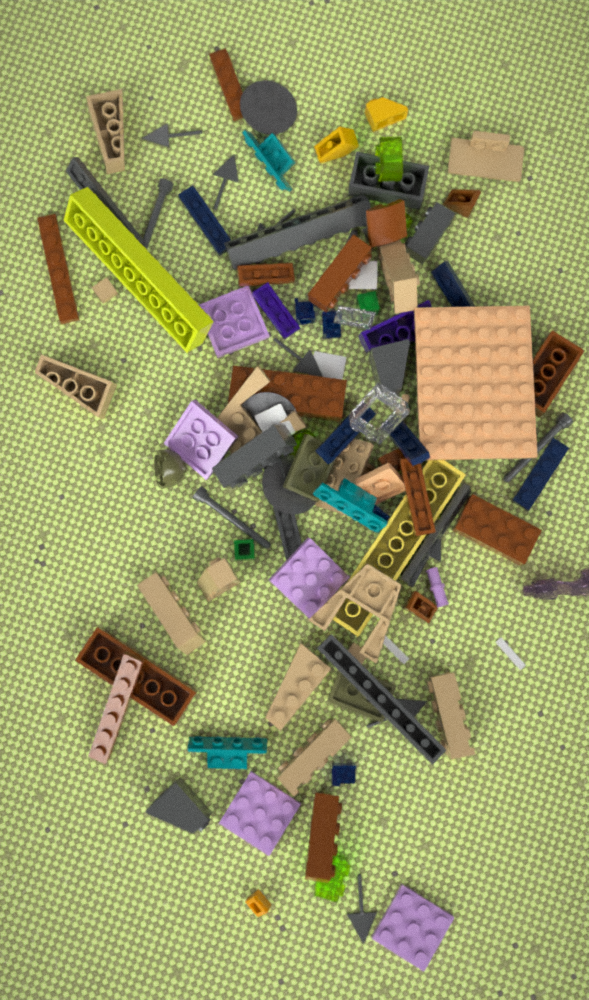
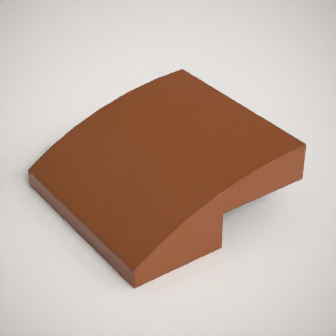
(386, 223)

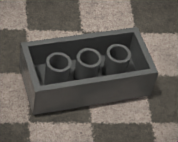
(366, 182)
(255, 456)

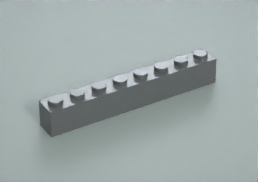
(298, 232)
(381, 699)

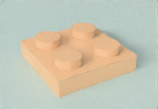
(382, 483)

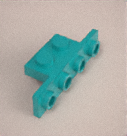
(274, 156)
(352, 502)
(227, 751)

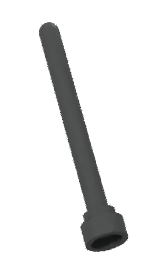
(165, 186)
(563, 421)
(202, 496)

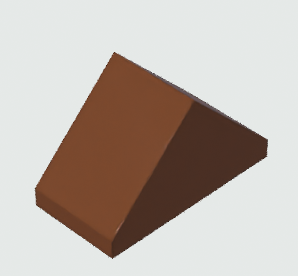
(462, 201)
(420, 606)

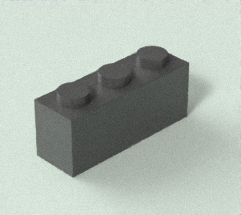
(429, 232)

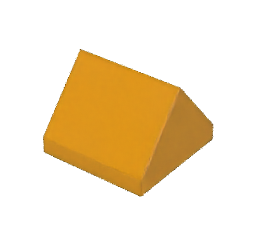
(258, 903)

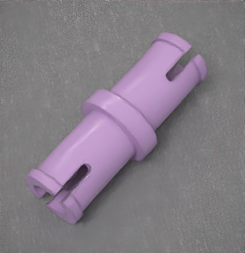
(437, 587)

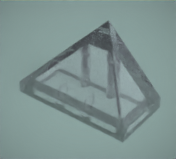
(354, 317)

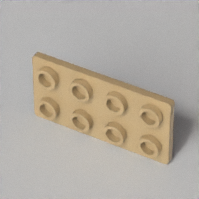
(486, 157)
(349, 465)

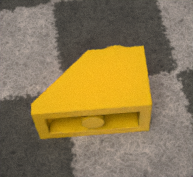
(384, 113)
(336, 144)

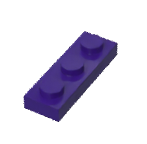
(276, 311)

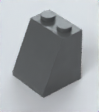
(389, 364)
(181, 808)

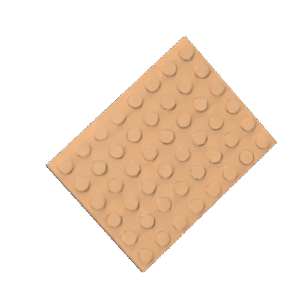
(475, 382)

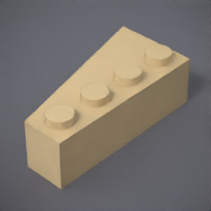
(108, 124)
(399, 275)
(84, 388)
(217, 579)
(171, 614)
(299, 682)
(450, 715)
(313, 755)

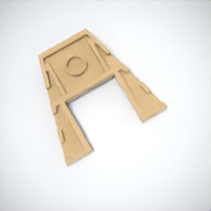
(238, 418)
(372, 592)

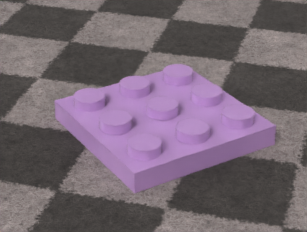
(235, 321)
(200, 439)
(309, 578)
(260, 813)
(412, 927)

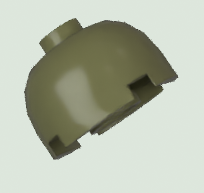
(169, 468)

